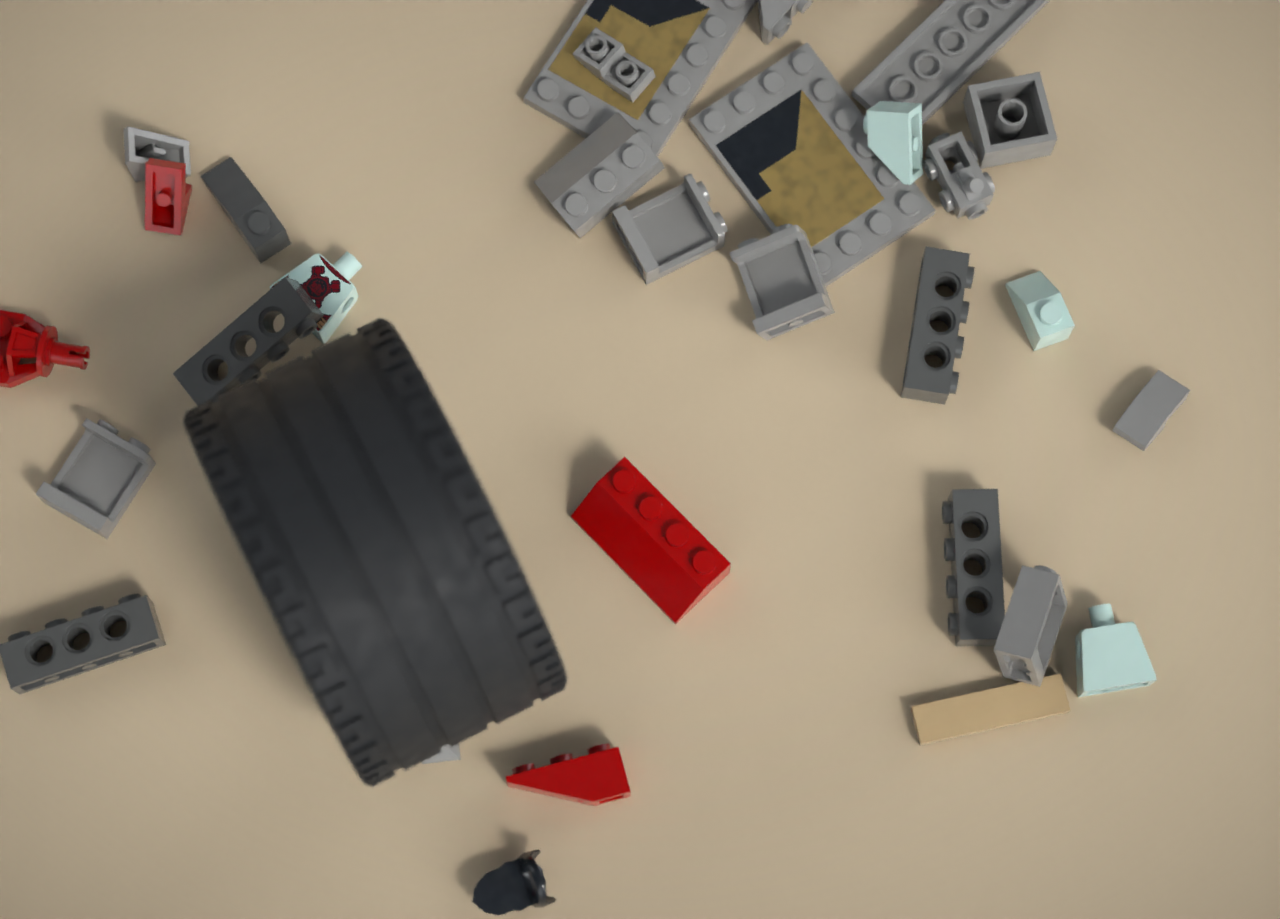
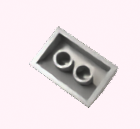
(599, 174)

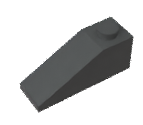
(247, 209)

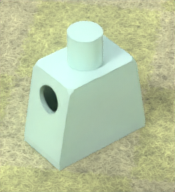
(1110, 655)

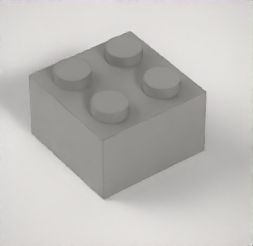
(1010, 120)

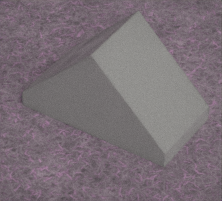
(142, 145)

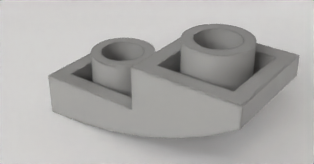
(613, 65)
(1151, 410)

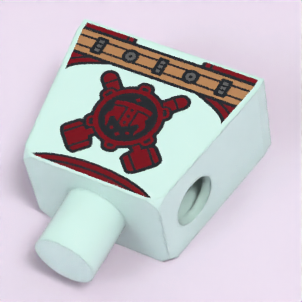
(328, 288)

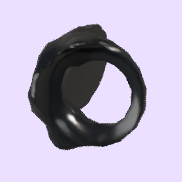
(513, 886)

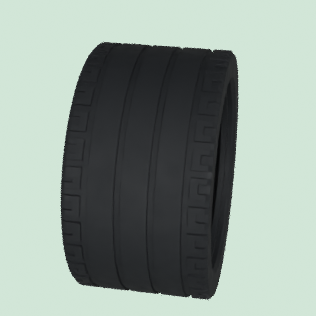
(376, 550)

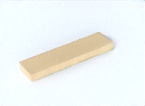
(989, 709)

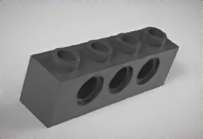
(300, 316)
(920, 379)
(981, 509)
(21, 650)

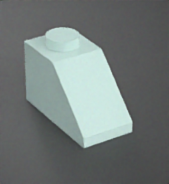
(896, 137)
(1040, 310)

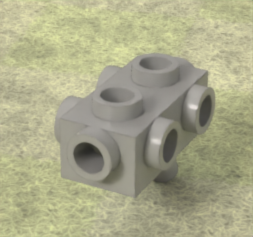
(966, 186)

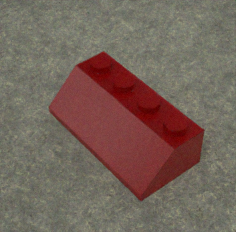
(650, 540)

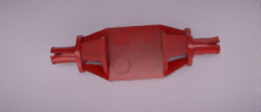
(29, 339)

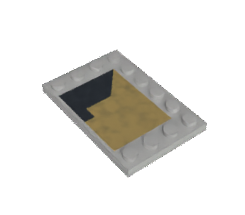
(671, 36)
(804, 161)

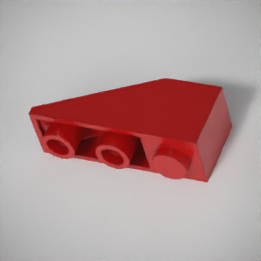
(583, 779)

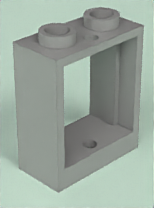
(1031, 625)

